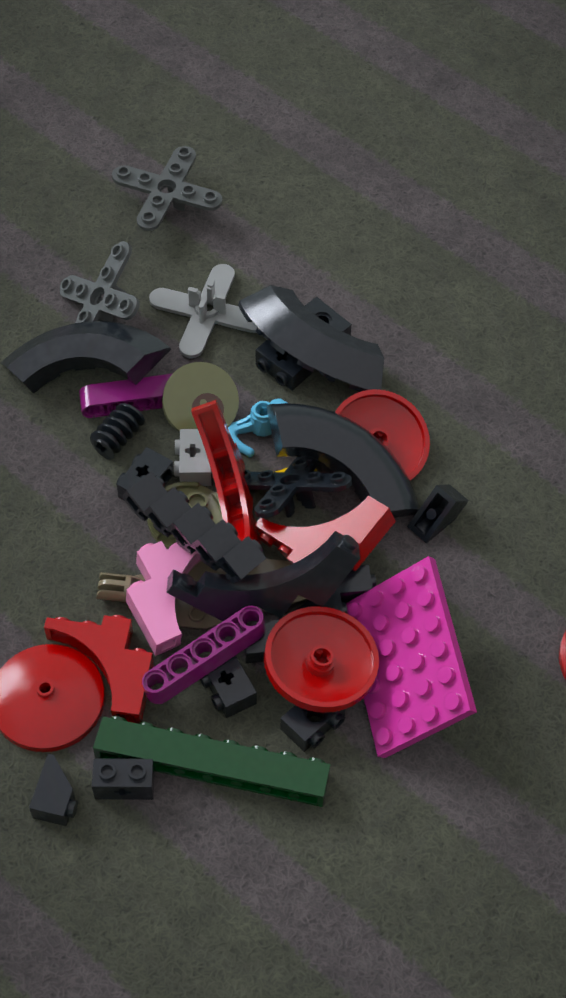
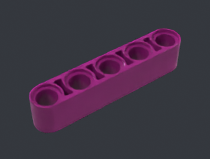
(103, 398)
(199, 667)

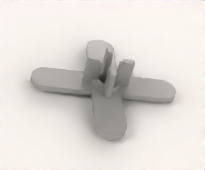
(195, 306)

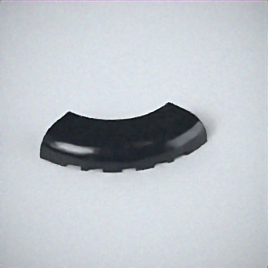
(345, 448)

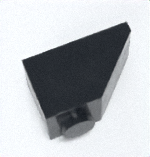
(437, 512)
(53, 795)

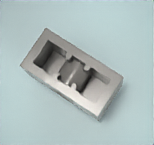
(193, 460)

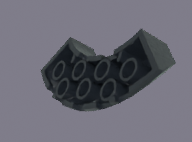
(311, 340)
(86, 346)

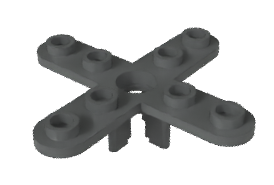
(171, 178)
(88, 293)

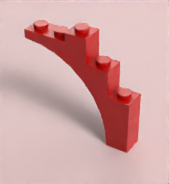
(227, 469)

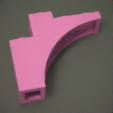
(148, 598)

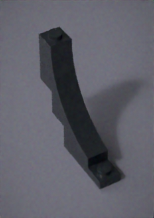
(312, 577)

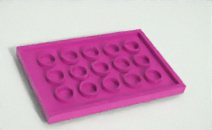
(421, 667)

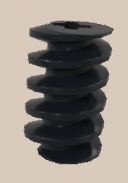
(116, 430)

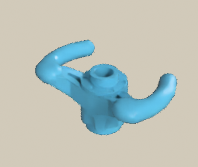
(255, 422)

